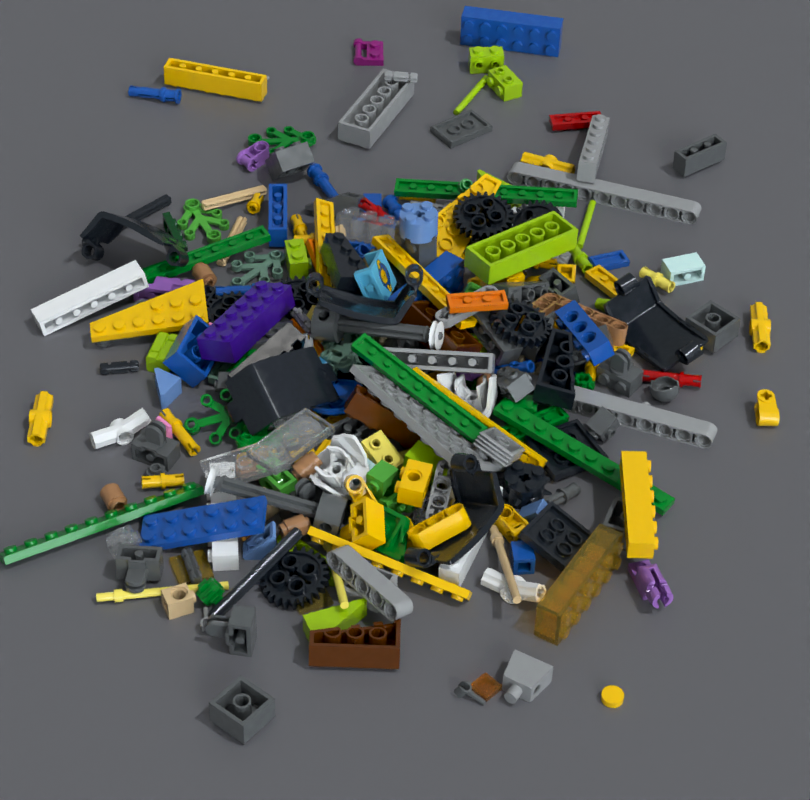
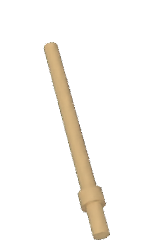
(497, 541)

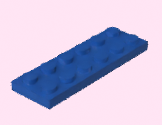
(205, 523)

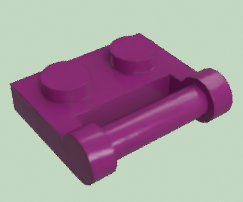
(374, 53)

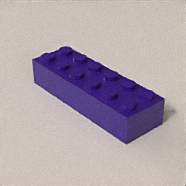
(246, 322)

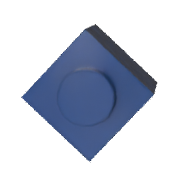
(522, 558)

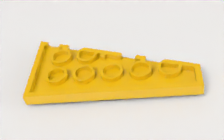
(449, 237)
(156, 315)

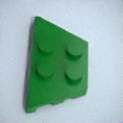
(396, 535)

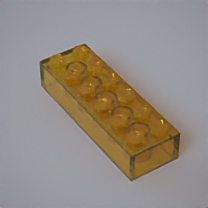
(578, 584)

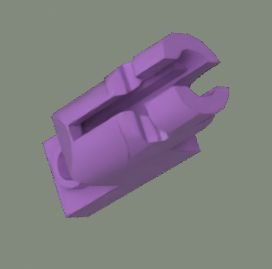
(161, 286)
(650, 582)

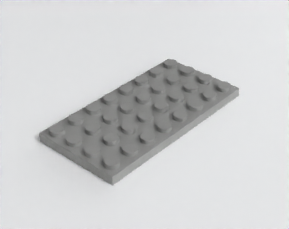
(418, 418)

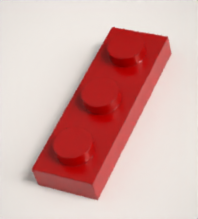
(571, 120)

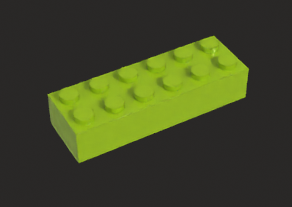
(520, 247)

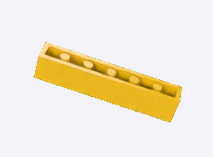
(215, 79)
(637, 505)

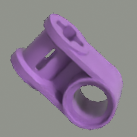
(254, 156)

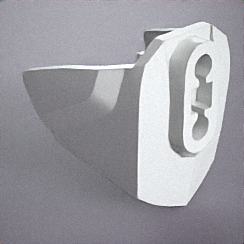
(481, 399)
(339, 460)

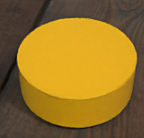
(612, 696)

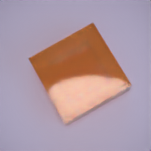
(486, 686)

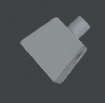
(525, 677)

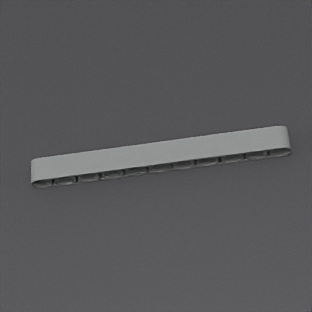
(608, 193)
(642, 417)

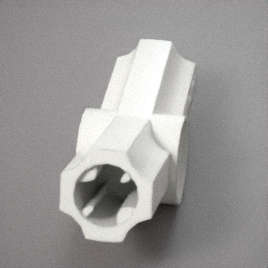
(120, 430)
(528, 591)

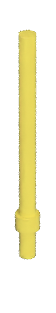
(338, 581)
(120, 595)

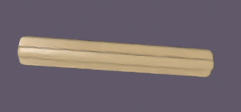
(232, 198)
(237, 228)

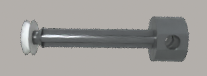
(331, 326)
(327, 513)

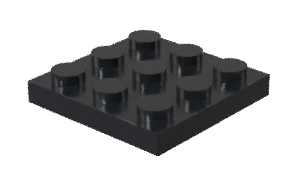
(557, 465)
(555, 535)

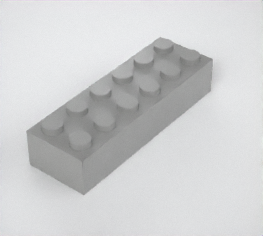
(374, 111)

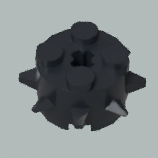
(524, 484)

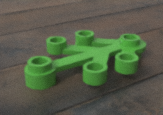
(193, 207)

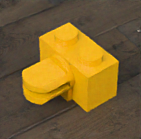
(366, 524)

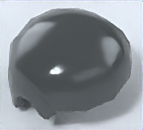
(664, 388)

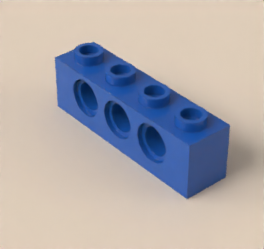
(277, 214)
(585, 333)

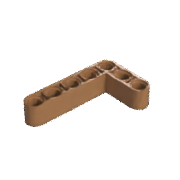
(552, 302)

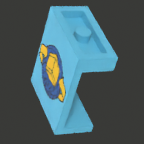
(377, 279)

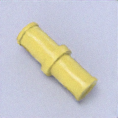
(658, 279)

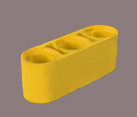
(440, 527)

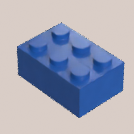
(185, 356)

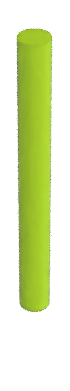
(470, 96)
(586, 223)

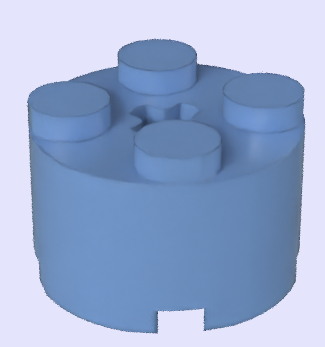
(418, 222)

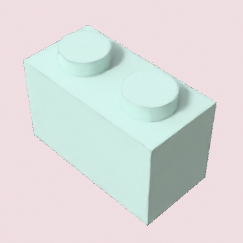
(683, 269)

